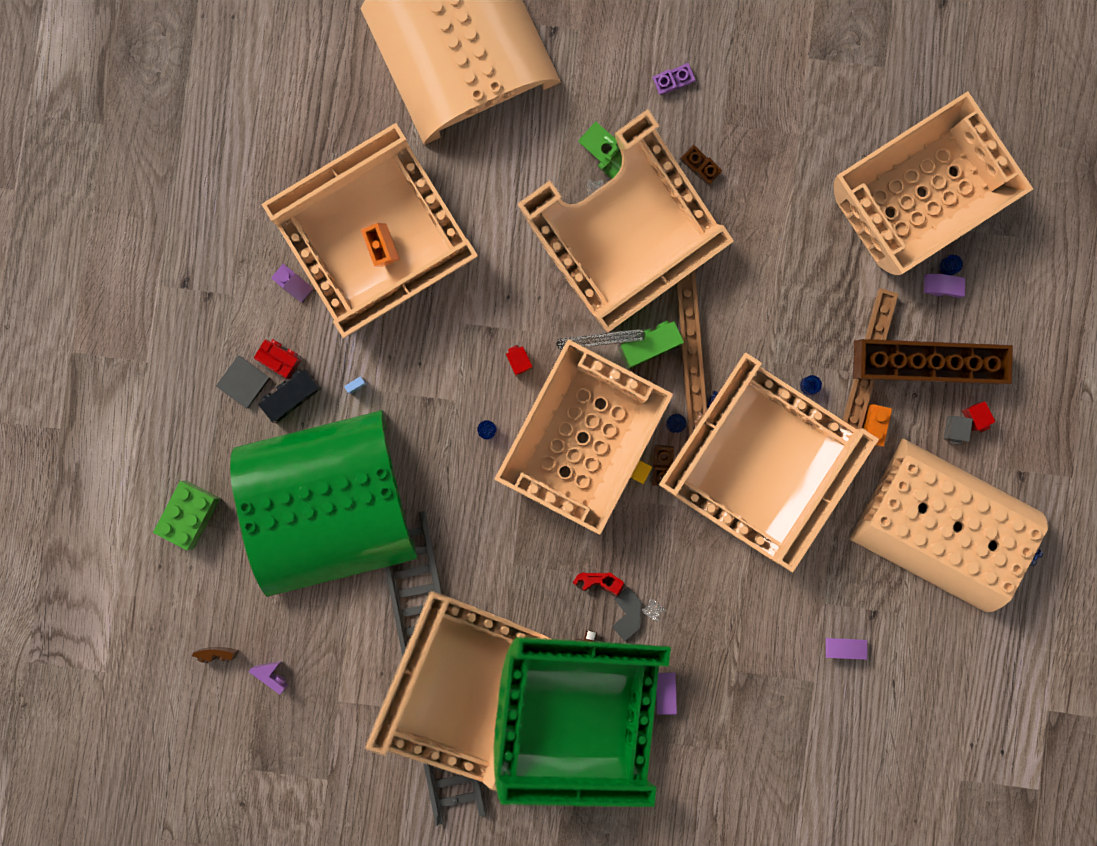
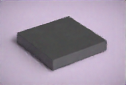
(243, 381)

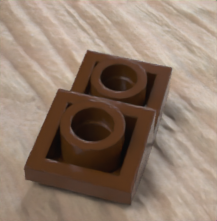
(701, 165)
(662, 462)
(209, 654)

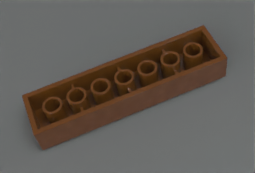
(932, 362)

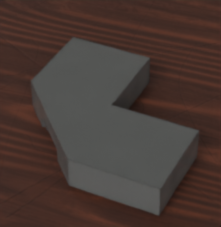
(629, 623)

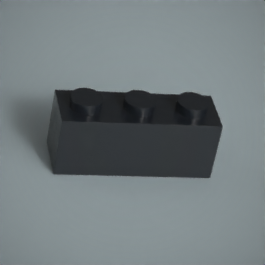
(289, 395)

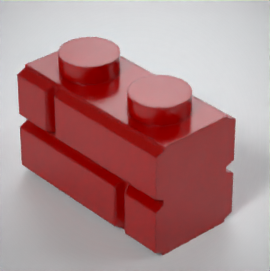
(277, 359)

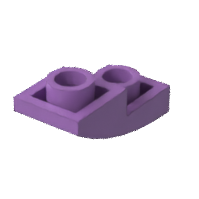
(674, 79)
(944, 285)
(846, 648)
(666, 694)

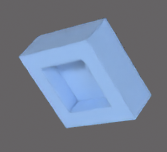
(355, 385)

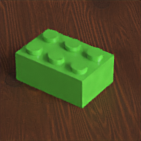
(656, 343)
(186, 515)

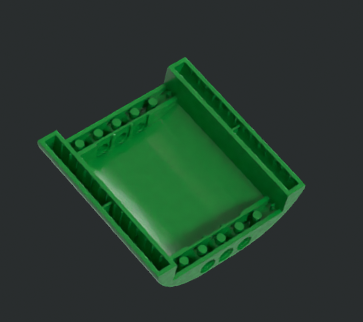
(320, 504)
(576, 723)

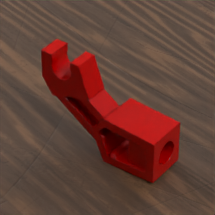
(592, 579)

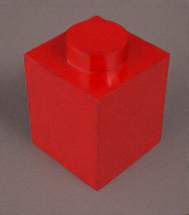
(518, 360)
(981, 416)

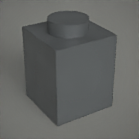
(958, 429)

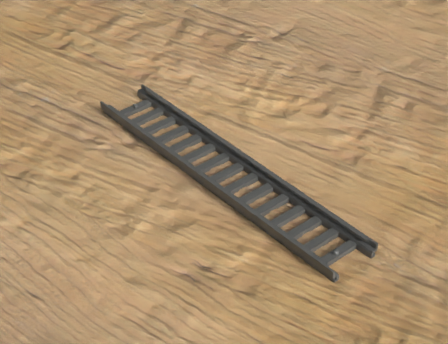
(403, 632)

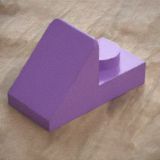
(292, 283)
(265, 674)

